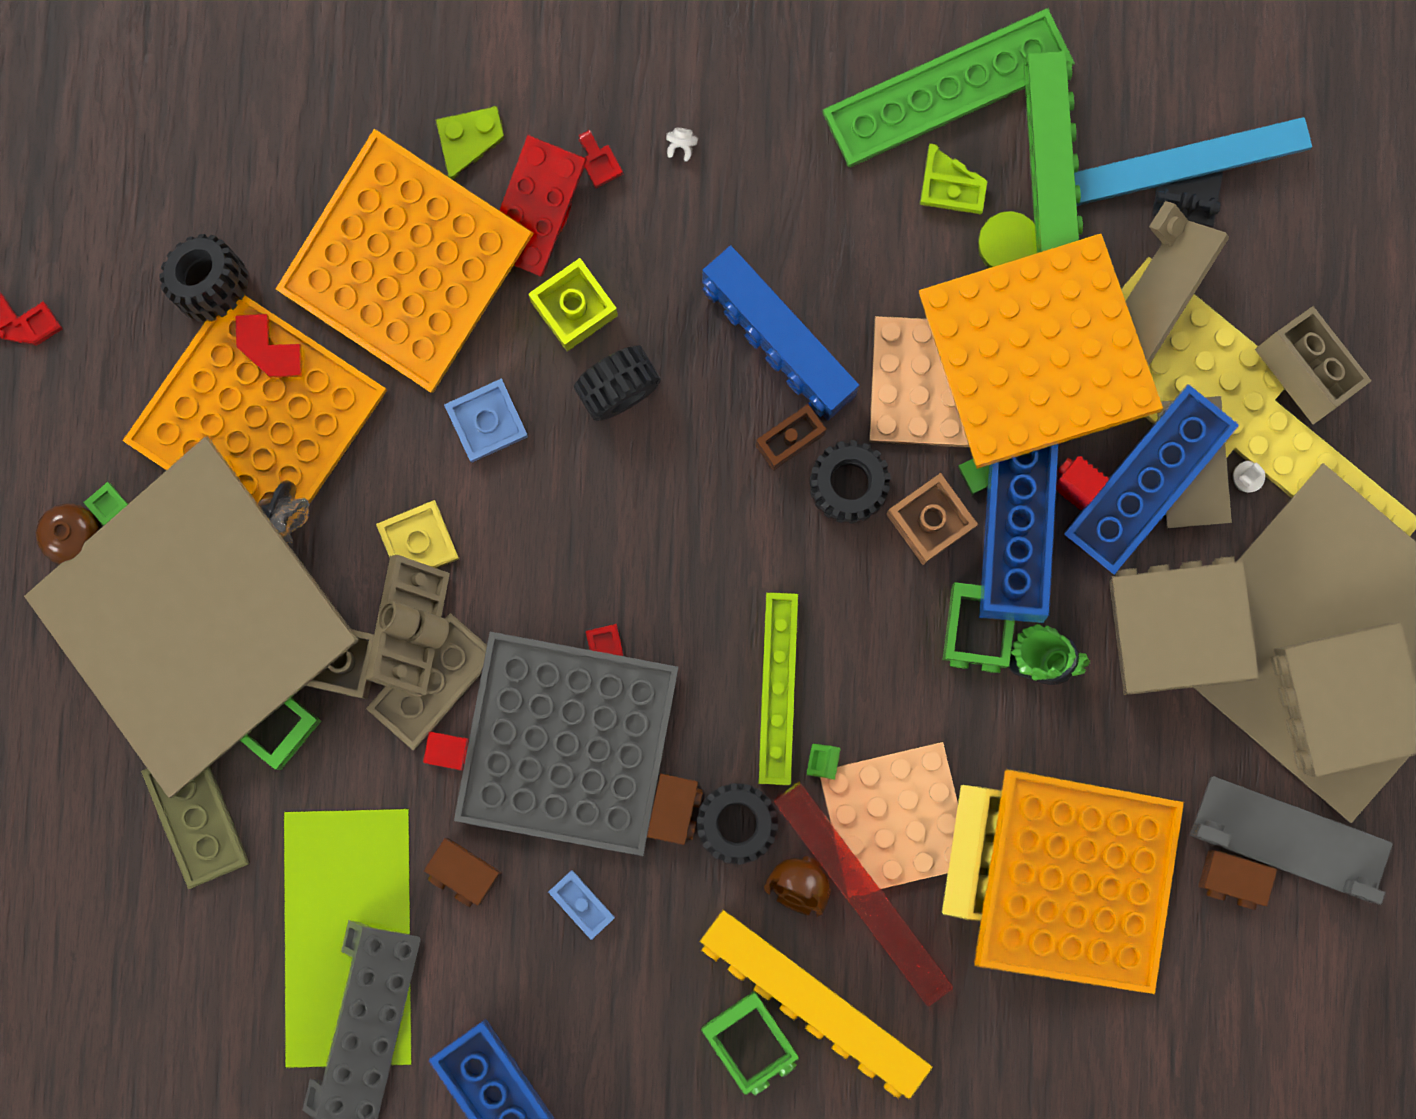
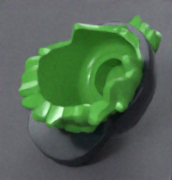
(1046, 656)

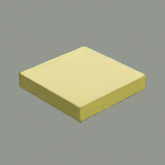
(419, 536)

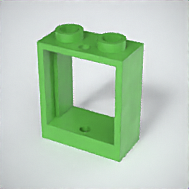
(960, 659)
(293, 740)
(760, 1080)

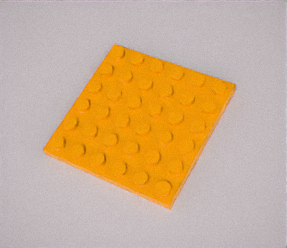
(404, 260)
(1039, 351)
(258, 423)
(1079, 882)

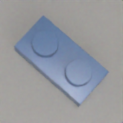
(581, 904)

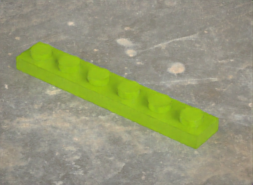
(778, 689)

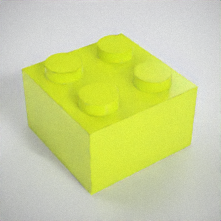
(573, 304)

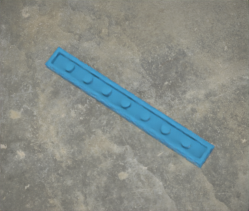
(1193, 160)

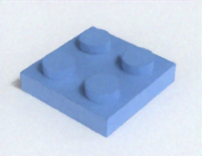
(486, 420)

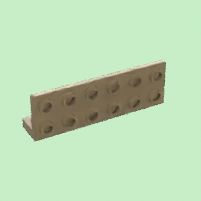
(1171, 275)

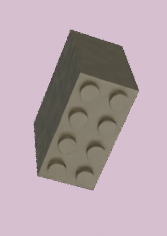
(1183, 626)
(1349, 698)

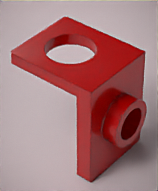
(446, 751)

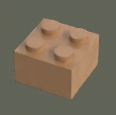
(931, 519)

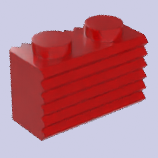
(1079, 481)

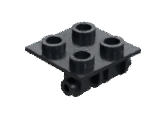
(1194, 197)

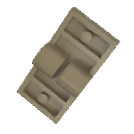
(408, 626)

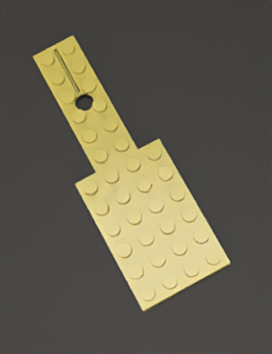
(1224, 363)

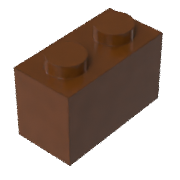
(790, 437)
(673, 809)
(461, 872)
(1238, 879)

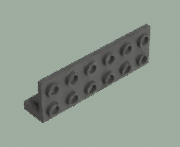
(1292, 839)
(365, 1024)

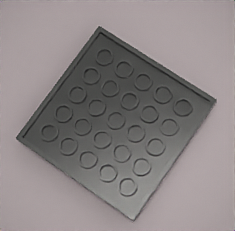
(566, 743)

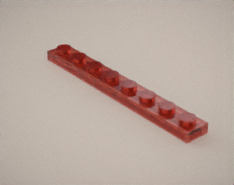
(863, 893)

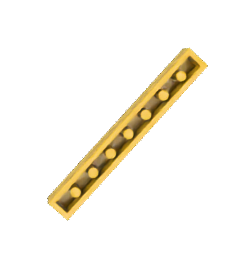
(816, 1004)

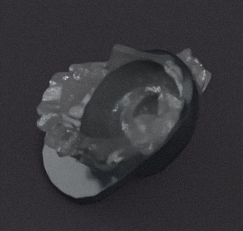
(285, 511)

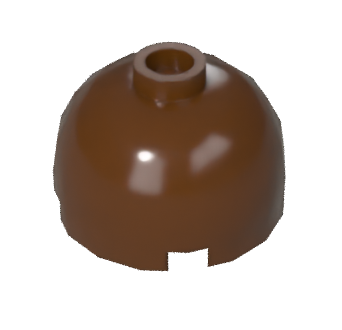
(65, 530)
(800, 885)

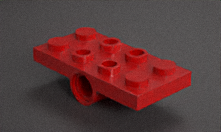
(542, 198)

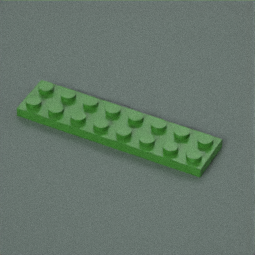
(940, 89)

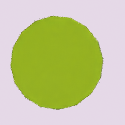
(1006, 238)

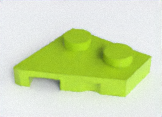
(468, 137)
(951, 185)

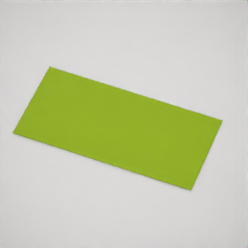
(337, 872)

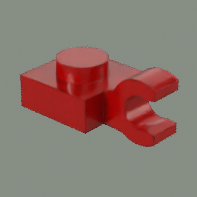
(600, 163)

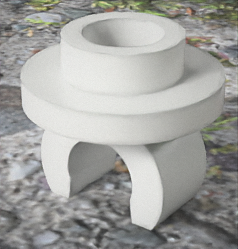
(681, 138)
(1248, 476)

